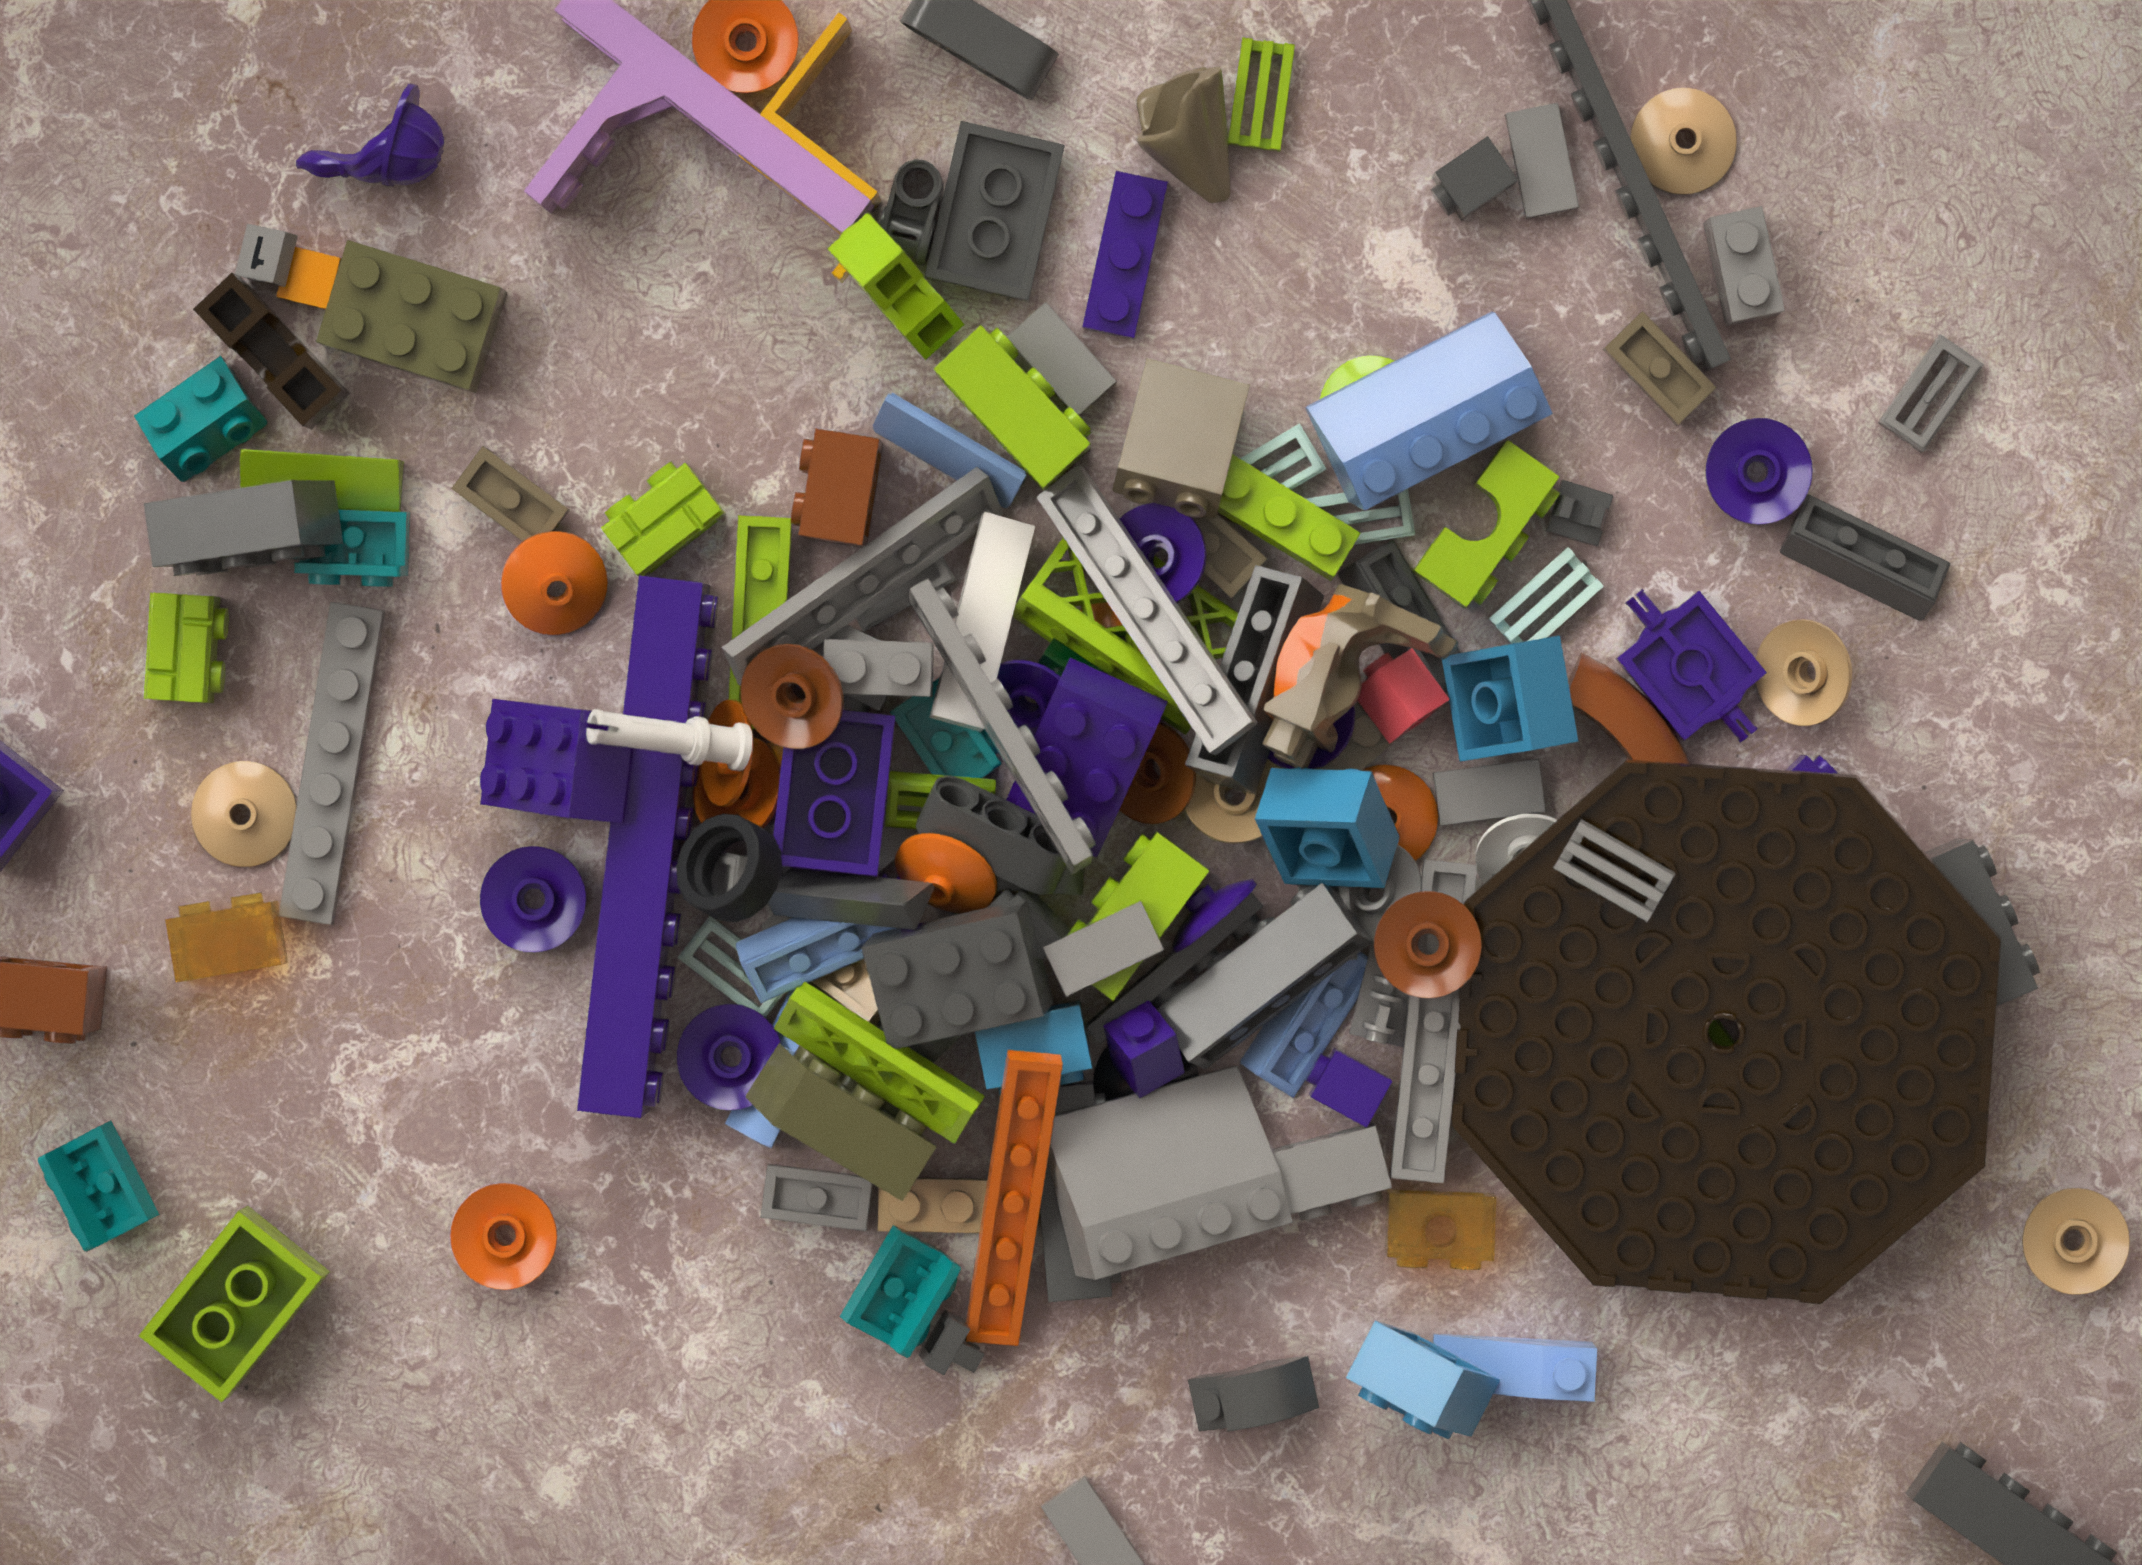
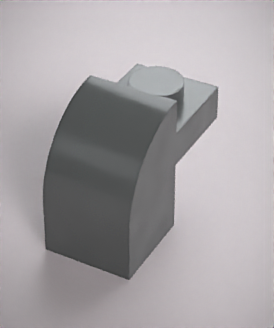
(1254, 1395)

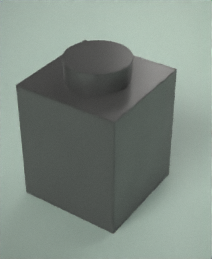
(1472, 180)

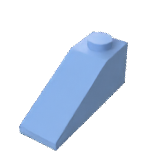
(1530, 1365)

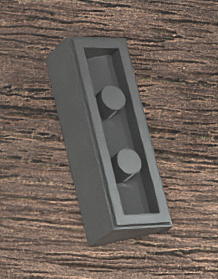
(1865, 558)
(1390, 577)
(851, 898)

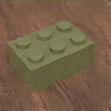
(411, 316)
(841, 1119)

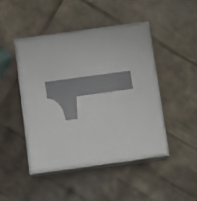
(266, 255)

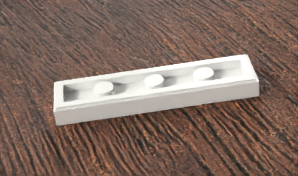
(985, 608)

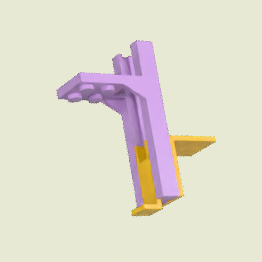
(659, 77)

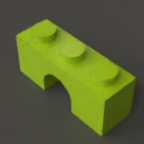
(895, 285)
(1518, 489)

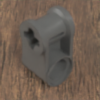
(912, 215)

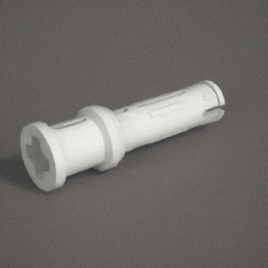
(693, 740)

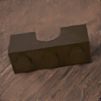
(271, 351)

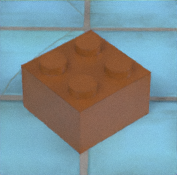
(838, 487)
(50, 998)

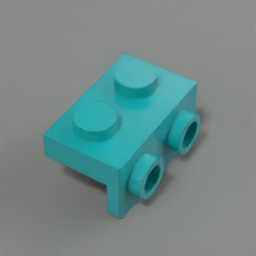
(200, 420)
(372, 547)
(945, 746)
(97, 1186)
(901, 1291)

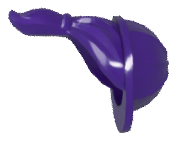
(398, 155)

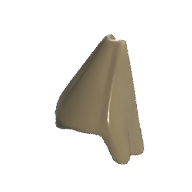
(1187, 130)

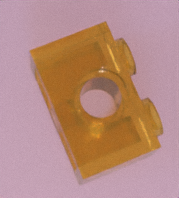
(1412, 1210)

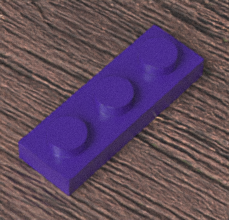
(1125, 254)

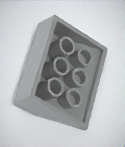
(1164, 1174)

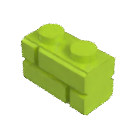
(662, 519)
(184, 647)

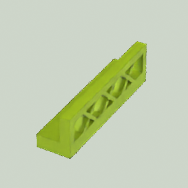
(864, 1055)

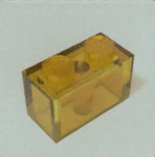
(226, 940)

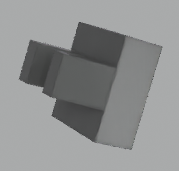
(1579, 513)
(949, 1345)

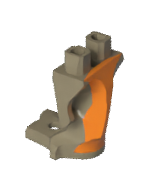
(1321, 671)

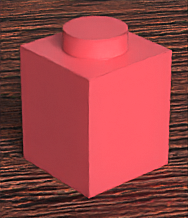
(1400, 694)

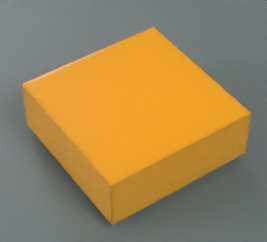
(310, 278)

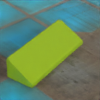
(359, 481)

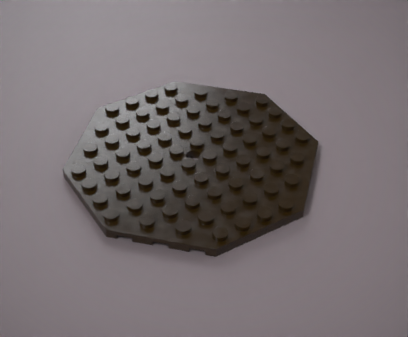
(1855, 1057)

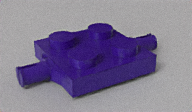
(1691, 665)

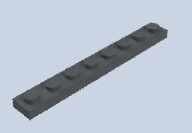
(1636, 194)

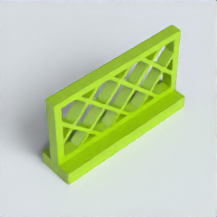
(1059, 619)

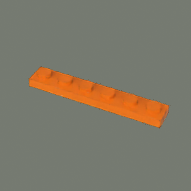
(1013, 1197)

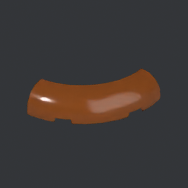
(1623, 713)

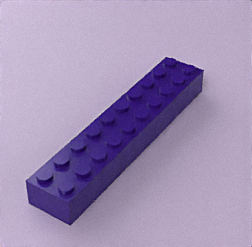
(643, 856)

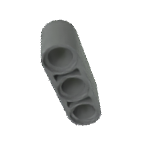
(983, 42)
(997, 829)

